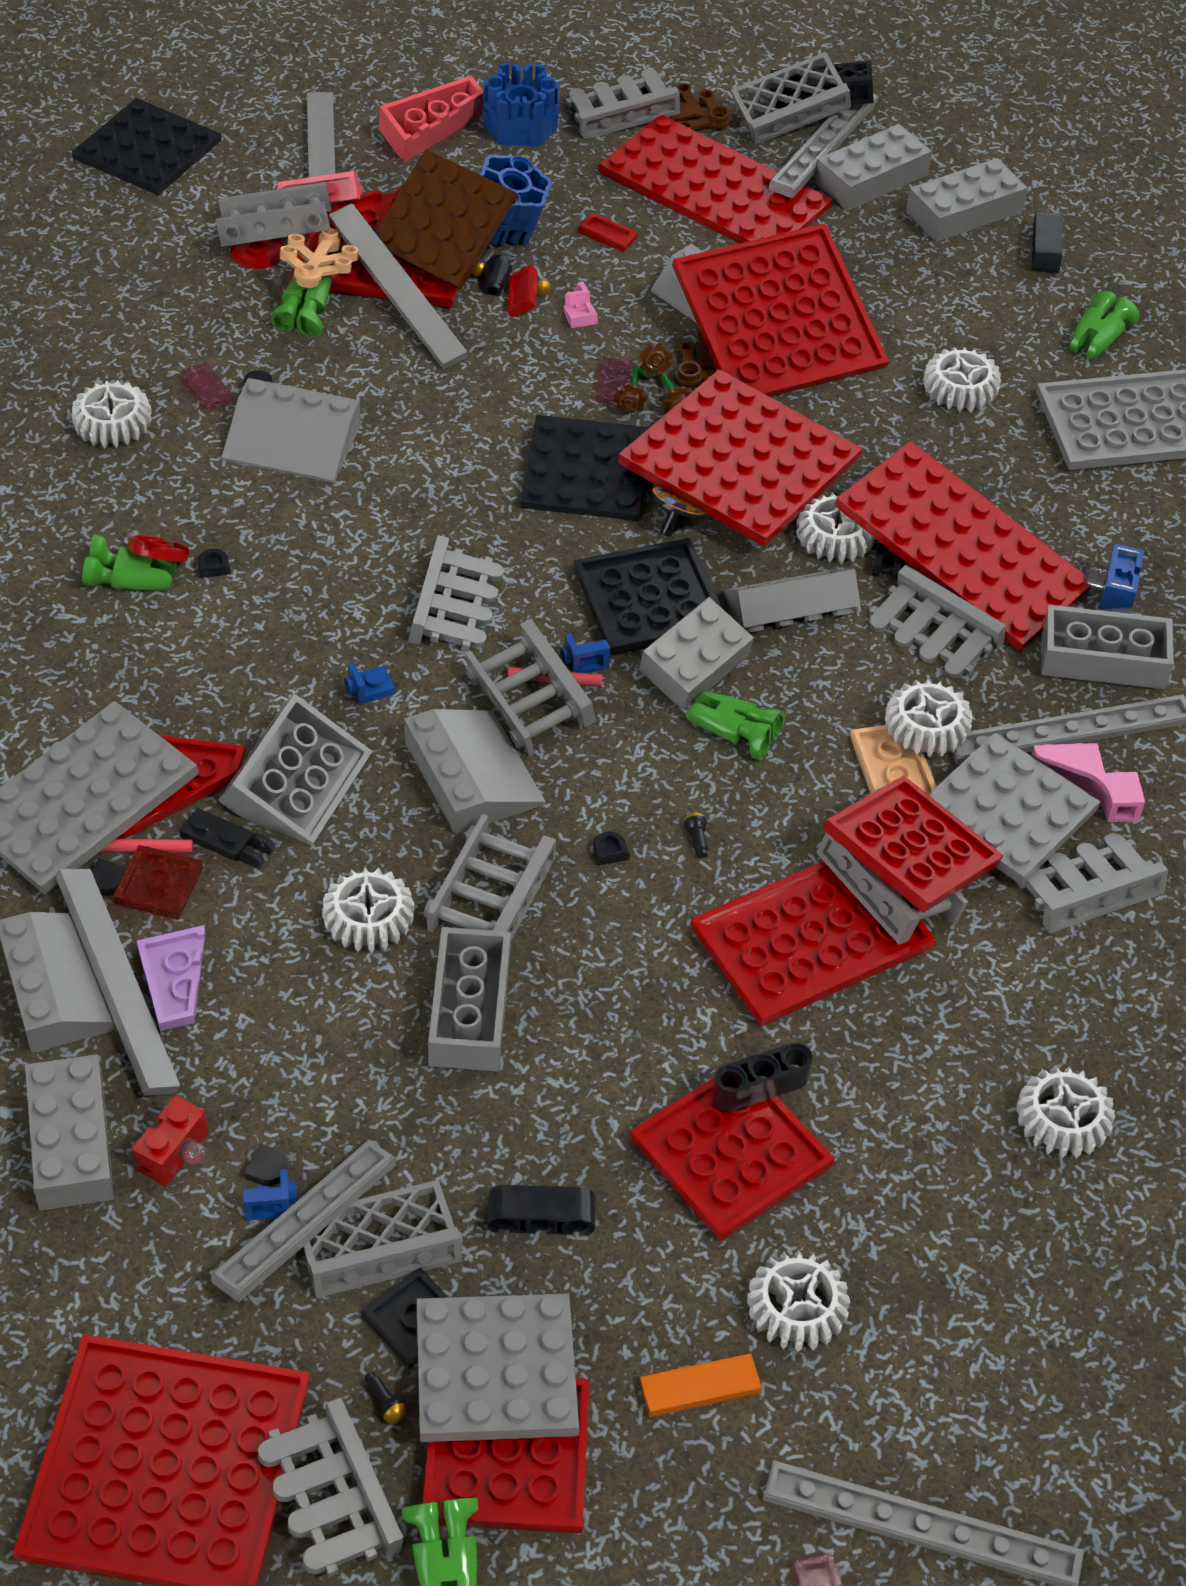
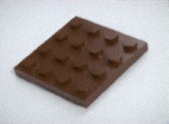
(444, 218)

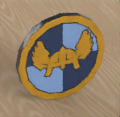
(677, 509)

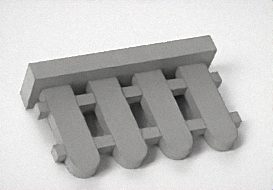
(631, 112)
(453, 608)
(944, 608)
(1101, 895)
(347, 1504)

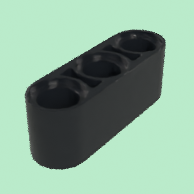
(1047, 242)
(751, 1088)
(541, 1209)

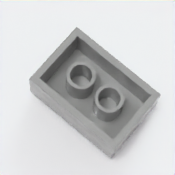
(696, 653)

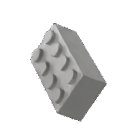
(872, 167)
(966, 199)
(1107, 647)
(469, 999)
(68, 1132)

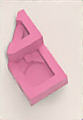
(578, 307)

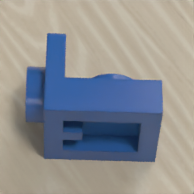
(585, 657)
(368, 685)
(269, 1202)

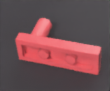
(340, 185)

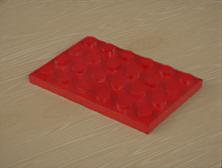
(800, 942)

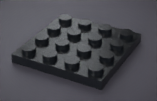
(146, 146)
(578, 470)
(643, 591)

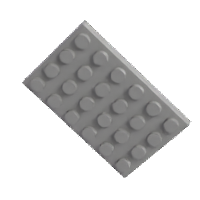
(1117, 418)
(86, 794)

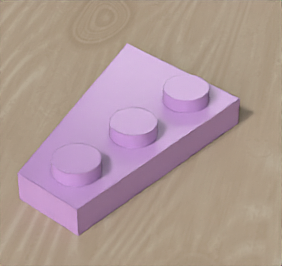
(173, 974)

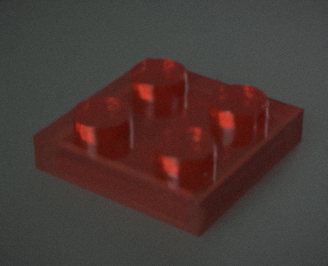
(158, 882)

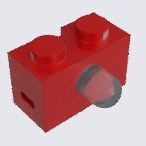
(175, 1141)

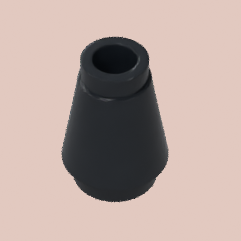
(496, 274)

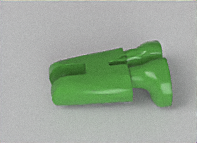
(309, 304)
(1103, 323)
(125, 569)
(737, 719)
(449, 1560)

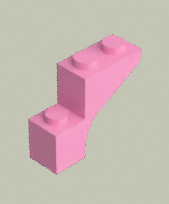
(1082, 765)

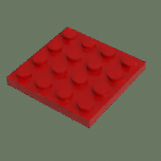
(913, 843)
(730, 1161)
(516, 1481)

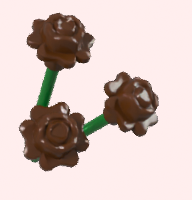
(651, 362)

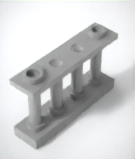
(273, 214)
(546, 663)
(880, 898)
(511, 907)

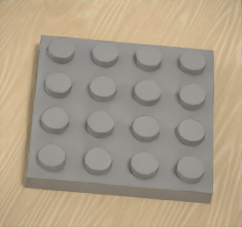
(1015, 805)
(496, 1368)

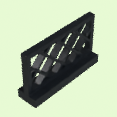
(859, 83)

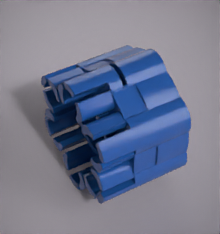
(518, 109)
(531, 191)

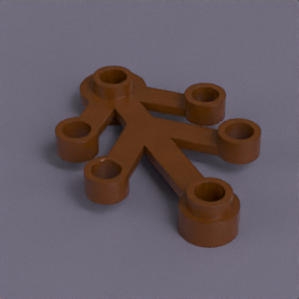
(716, 116)
(692, 373)

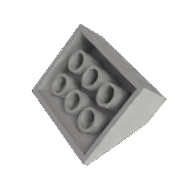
(292, 430)
(470, 766)
(296, 773)
(53, 980)

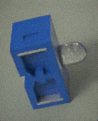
(1119, 579)

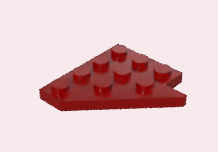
(216, 768)

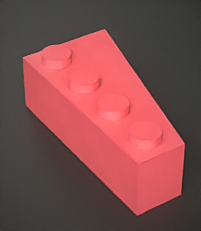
(430, 116)

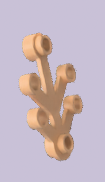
(311, 273)

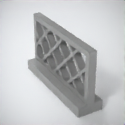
(799, 111)
(385, 1258)

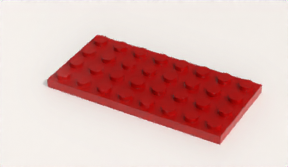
(709, 183)
(962, 542)

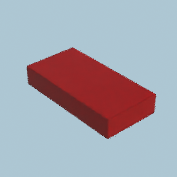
(608, 232)
(522, 291)

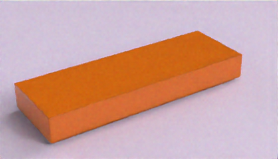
(700, 1385)

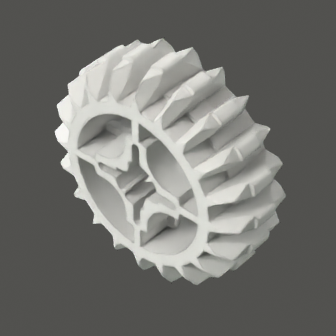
(962, 379)
(93, 417)
(819, 534)
(928, 718)
(347, 915)
(1059, 1118)
(794, 1280)

